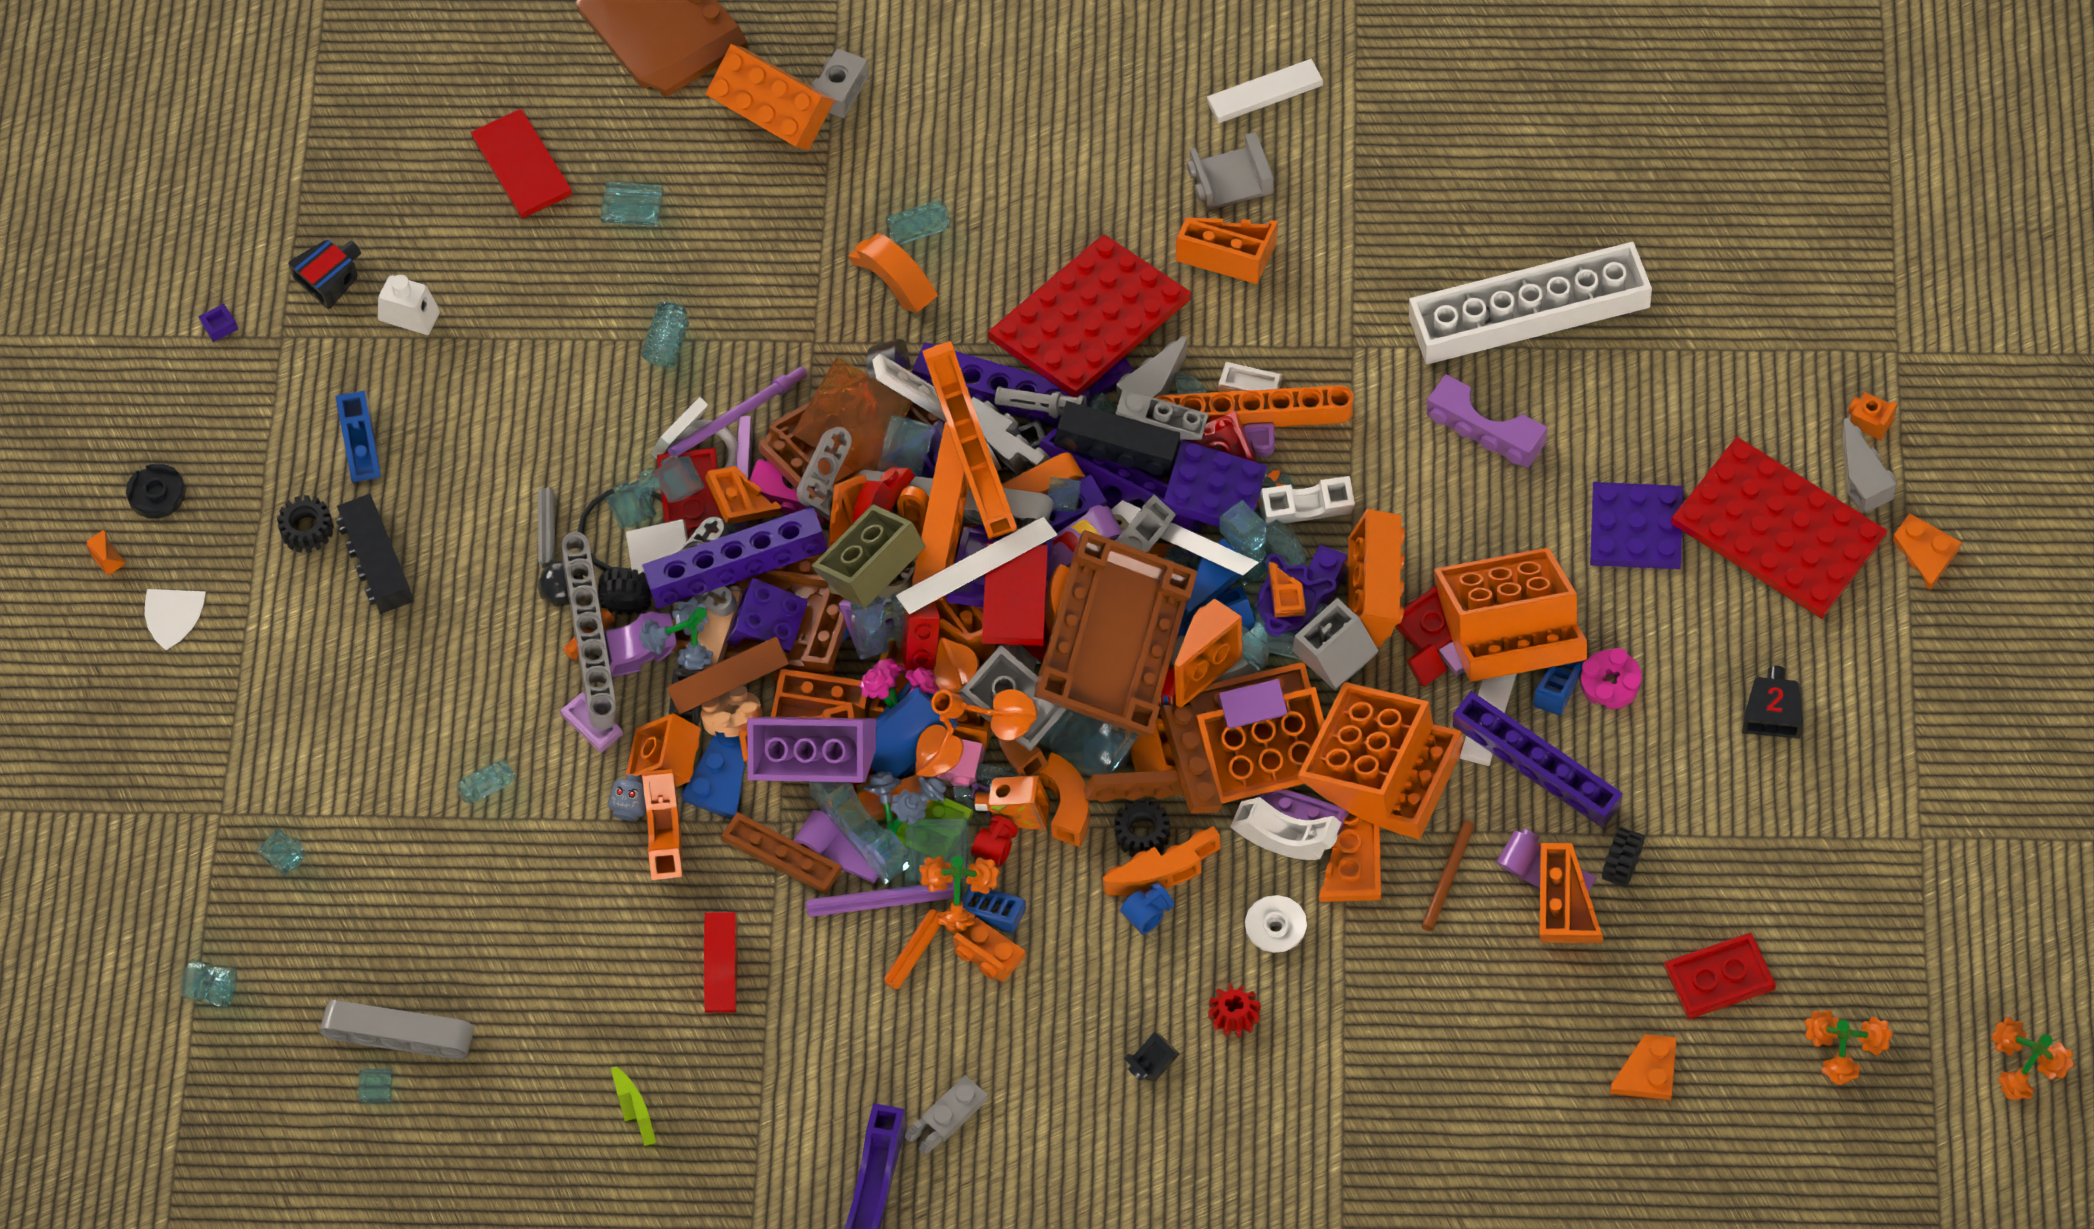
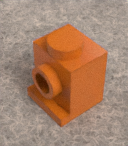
(1872, 415)

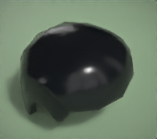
(553, 584)

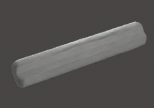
(546, 527)

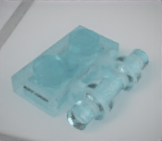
(870, 626)

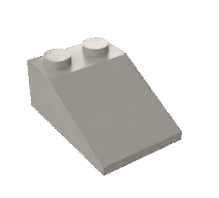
(1006, 672)

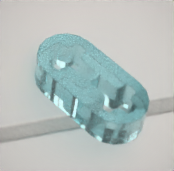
(485, 781)

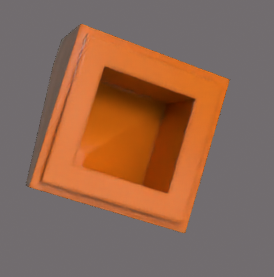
(104, 553)

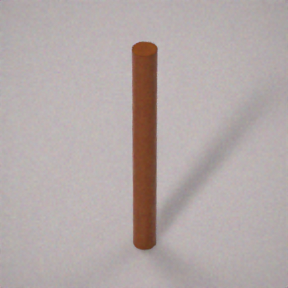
(1448, 876)

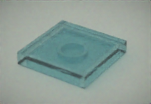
(935, 839)

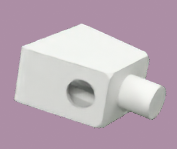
(407, 305)

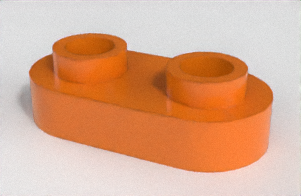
(913, 506)

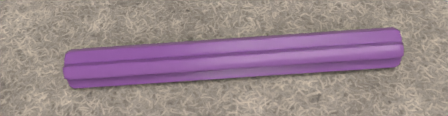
(876, 899)

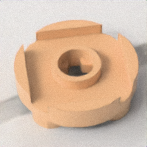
(717, 712)

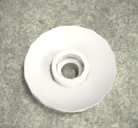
(1275, 912)

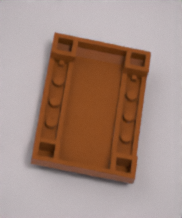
(1114, 633)

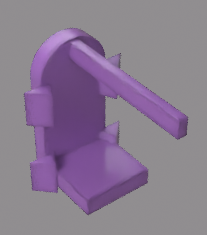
(977, 788)

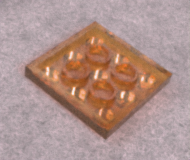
(857, 404)

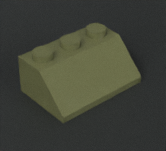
(869, 555)

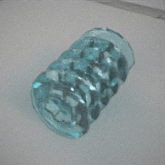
(665, 335)

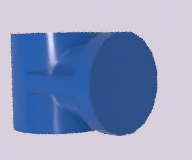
(1147, 909)

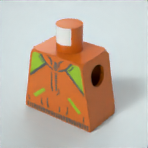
(1017, 799)

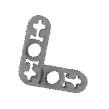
(821, 482)
(722, 593)

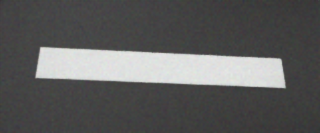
(1194, 543)
(976, 565)

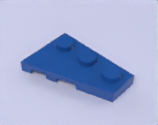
(718, 777)

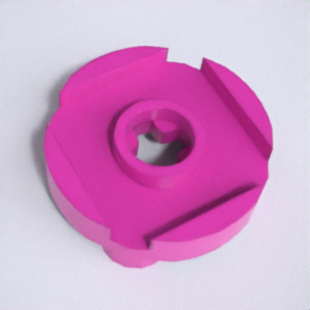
(1616, 663)

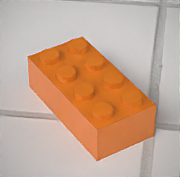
(770, 97)
(1375, 573)

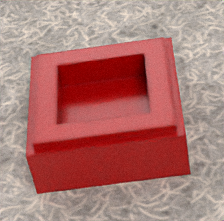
(1426, 665)

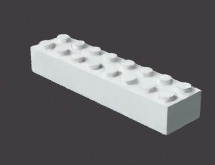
(1530, 302)

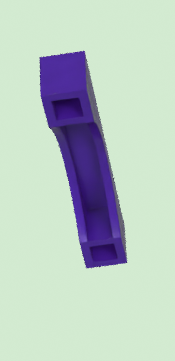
(877, 1166)

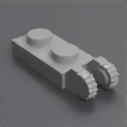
(948, 1114)

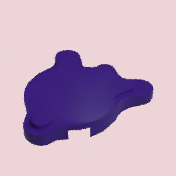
(1313, 594)

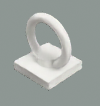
(688, 424)

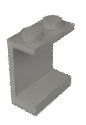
(1231, 175)

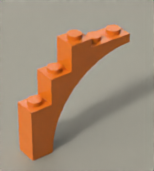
(969, 440)

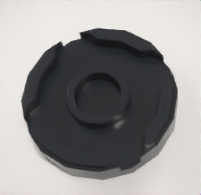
(156, 491)

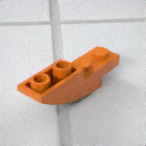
(1168, 870)

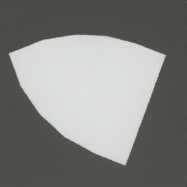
(172, 614)

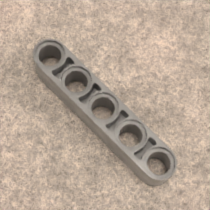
(396, 1029)

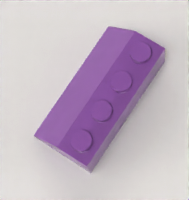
(810, 748)

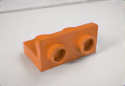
(988, 950)

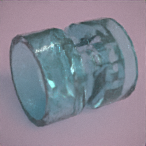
(204, 982)

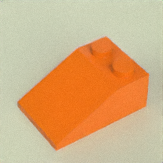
(1208, 650)

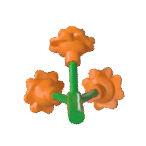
(937, 874)
(1824, 1028)
(2053, 1059)

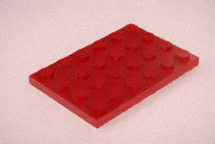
(1089, 315)
(1779, 527)

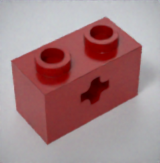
(920, 637)

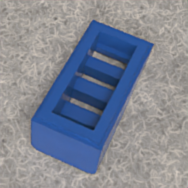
(1552, 699)
(1005, 923)

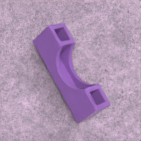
(1515, 439)

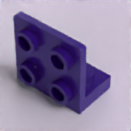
(767, 614)

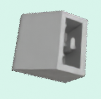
(1335, 644)

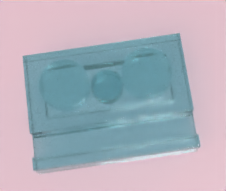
(632, 203)
(905, 445)

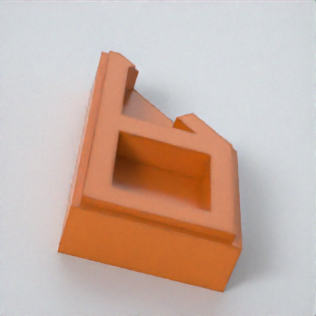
(1286, 593)

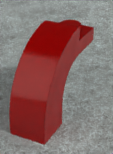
(883, 492)

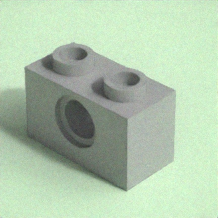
(850, 72)

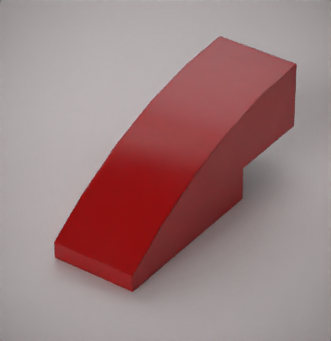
(720, 962)

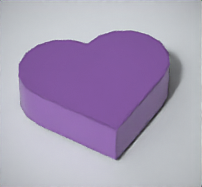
(1261, 438)

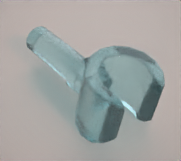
(962, 794)

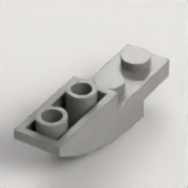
(1006, 440)
(1147, 525)

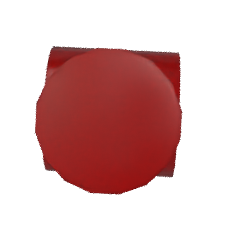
(996, 841)

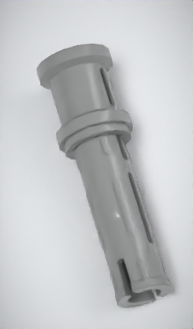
(1035, 401)

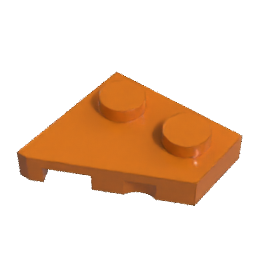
(843, 507)

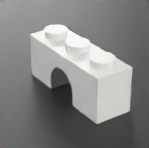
(1289, 505)

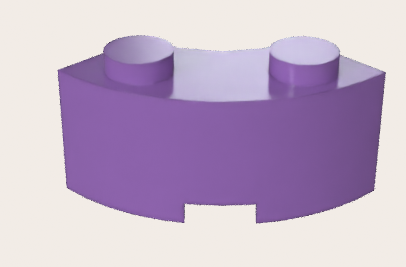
(626, 649)

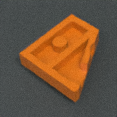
(738, 497)
(1926, 548)
(1648, 1069)

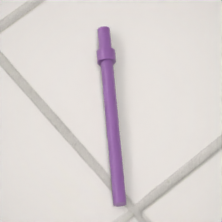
(778, 387)

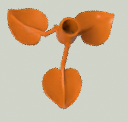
(937, 747)

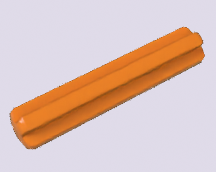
(913, 950)

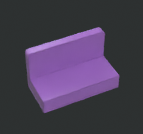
(1252, 704)

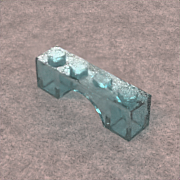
(875, 844)

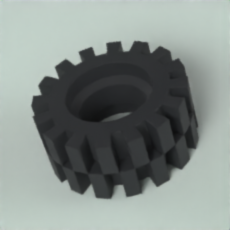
(301, 510)
(624, 591)
(1138, 812)
(1623, 857)

